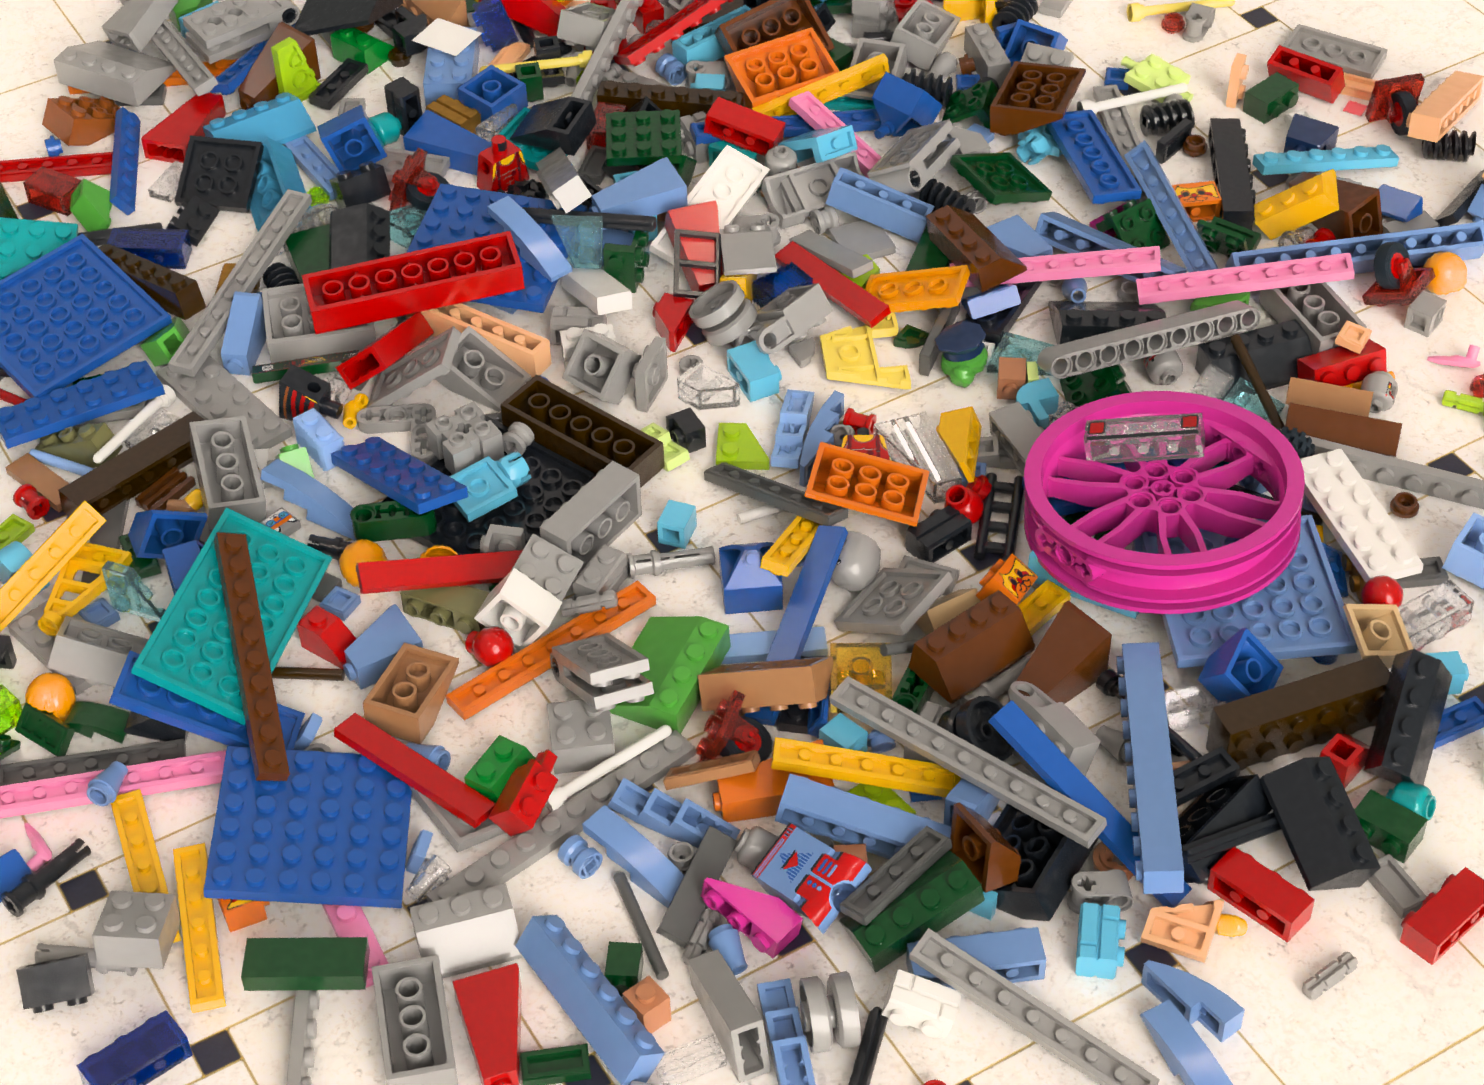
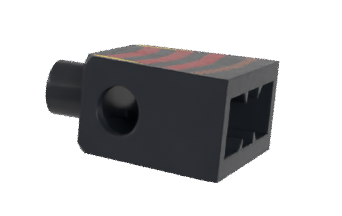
(303, 391)

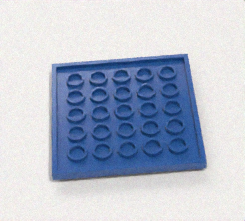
(463, 214)
(70, 317)
(316, 839)

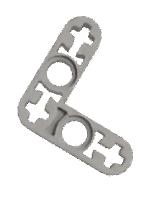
(411, 422)

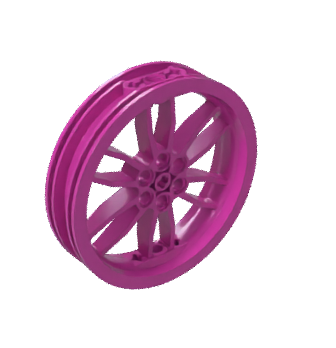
(1168, 503)

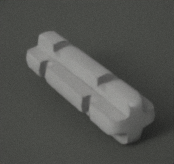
(589, 603)
(699, 938)
(1329, 975)

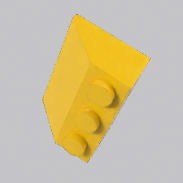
(1298, 205)

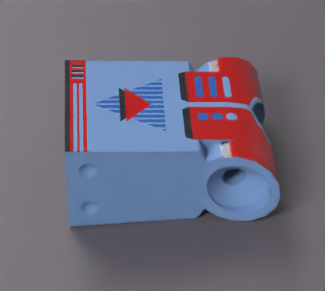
(809, 875)

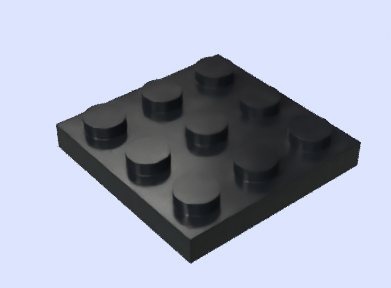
(220, 172)

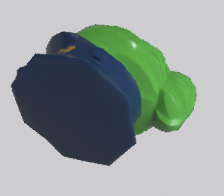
(962, 351)

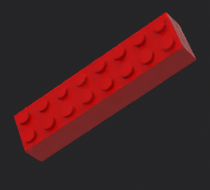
(413, 282)

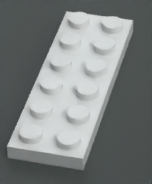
(730, 182)
(1357, 518)

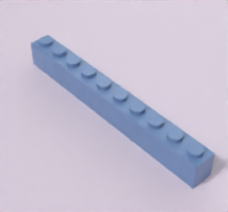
(1462, 239)
(1150, 770)

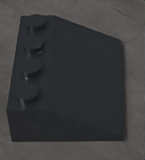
(335, 15)
(1090, 318)
(1045, 868)

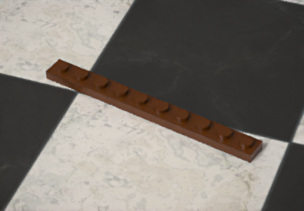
(251, 658)

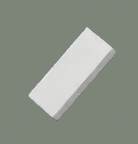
(597, 290)

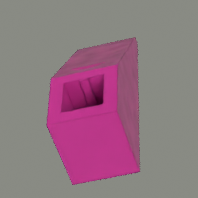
(759, 916)

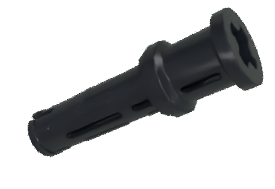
(34, 885)

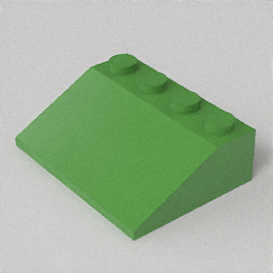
(676, 654)

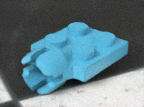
(1036, 145)
(491, 484)

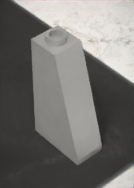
(137, 22)
(730, 1015)

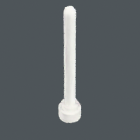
(1131, 99)
(156, 403)
(560, 794)

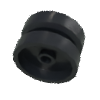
(971, 724)

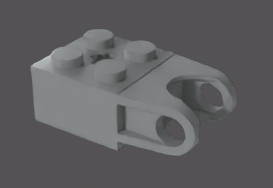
(788, 318)
(1058, 724)

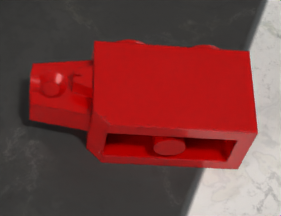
(525, 795)

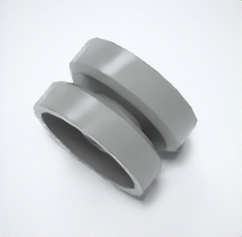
(723, 313)
(829, 1011)

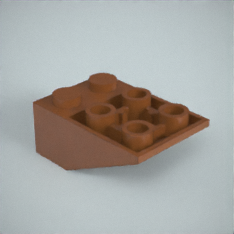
(80, 119)

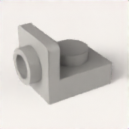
(502, 538)

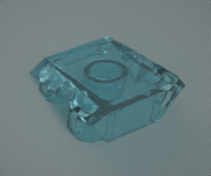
(404, 224)

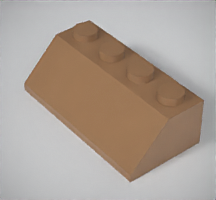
(448, 10)
(768, 684)

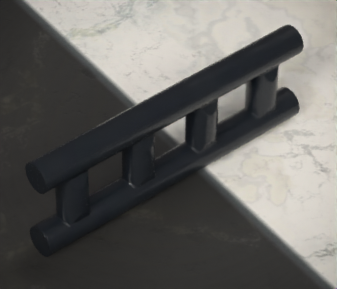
(1010, 529)

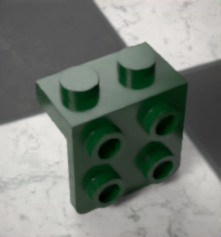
(971, 103)
(1136, 225)
(1227, 237)
(628, 262)
(1094, 385)

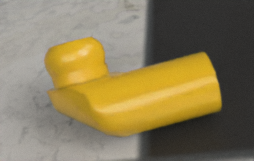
(352, 408)

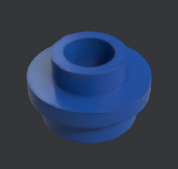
(53, 146)

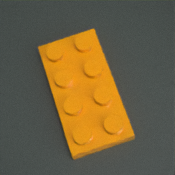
(920, 288)

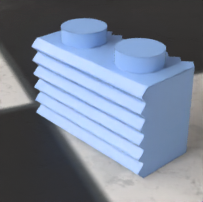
(318, 437)

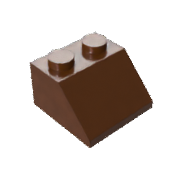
(983, 849)

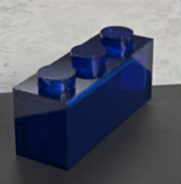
(162, 246)
(138, 1055)

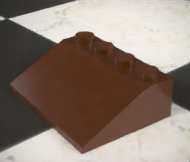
(770, 22)
(1033, 97)

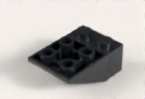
(557, 124)

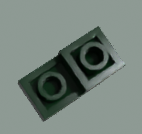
(98, 718)

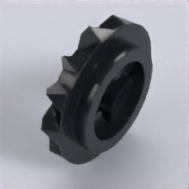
(528, 188)

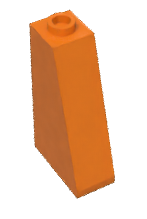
(755, 793)

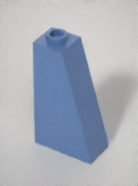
(644, 192)

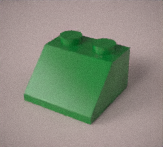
(360, 47)
(496, 766)

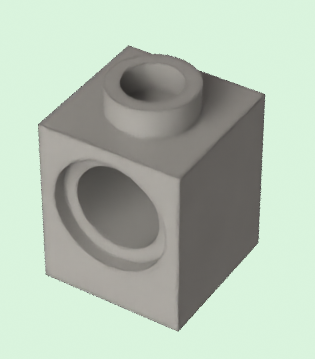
(1425, 313)

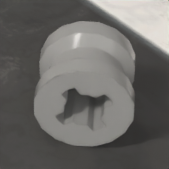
(823, 219)
(517, 438)

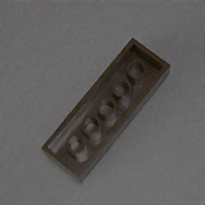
(582, 430)
(1299, 713)

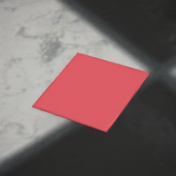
(1355, 108)

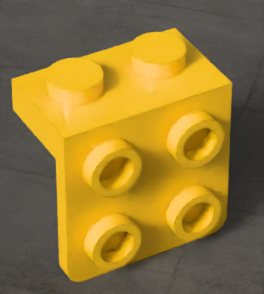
(972, 9)

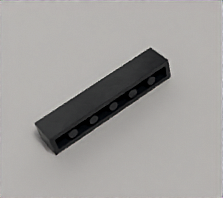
(1232, 170)

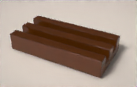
(162, 489)

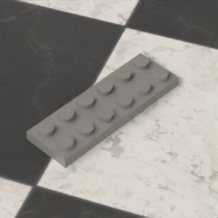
(218, 394)

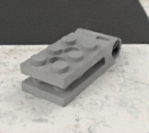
(236, 25)
(915, 157)
(602, 671)

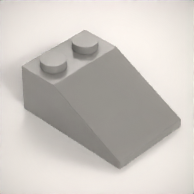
(584, 24)
(925, 32)
(871, 48)
(747, 250)
(483, 372)

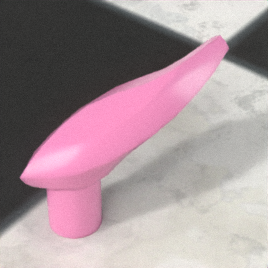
(1459, 361)
(43, 851)

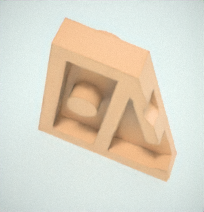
(1183, 929)

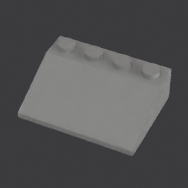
(112, 71)
(292, 332)

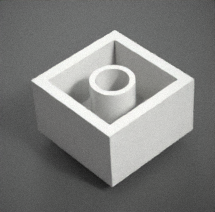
(519, 608)

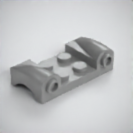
(804, 189)

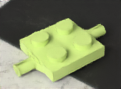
(1154, 74)

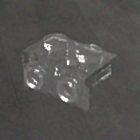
(1188, 706)

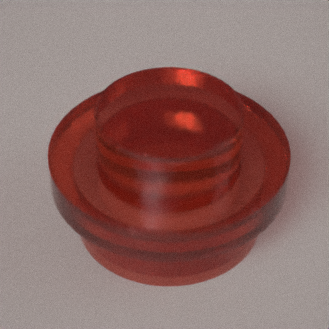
(1173, 23)

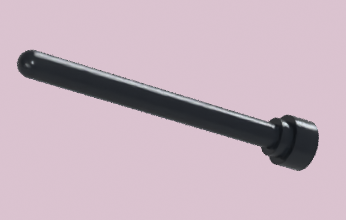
(1108, 684)

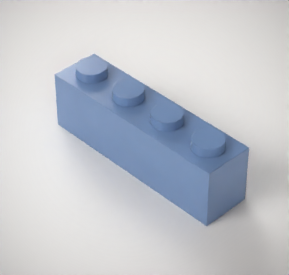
(879, 204)
(1011, 953)

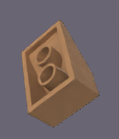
(410, 692)

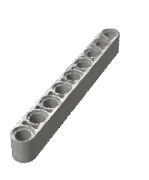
(1148, 339)

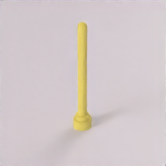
(1136, 12)
(580, 60)

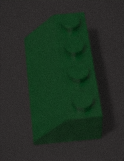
(930, 902)

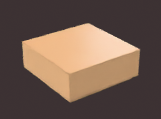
(1353, 336)

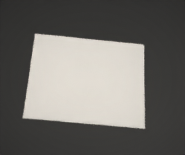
(446, 36)

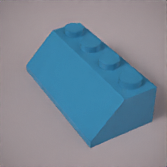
(277, 119)
(275, 176)

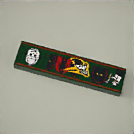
(313, 365)

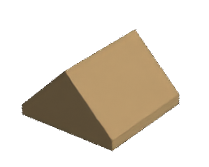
(947, 608)
(1378, 631)

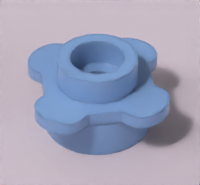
(880, 742)

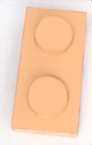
(1238, 73)

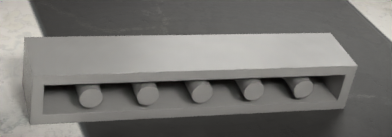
(562, 181)

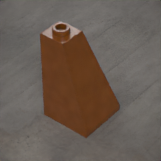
(261, 79)
(1357, 213)
(1068, 655)

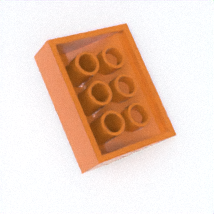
(779, 66)
(867, 484)

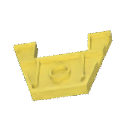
(852, 357)

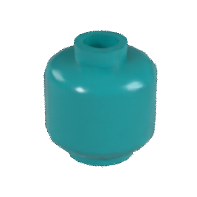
(387, 127)
(1414, 797)

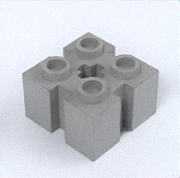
(871, 16)
(464, 438)

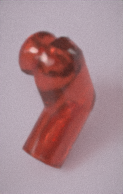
(1477, 386)

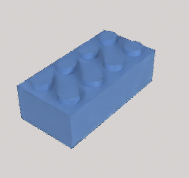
(448, 72)

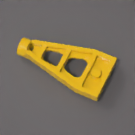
(88, 559)

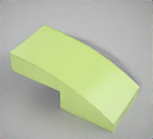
(673, 453)

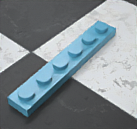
(1325, 160)

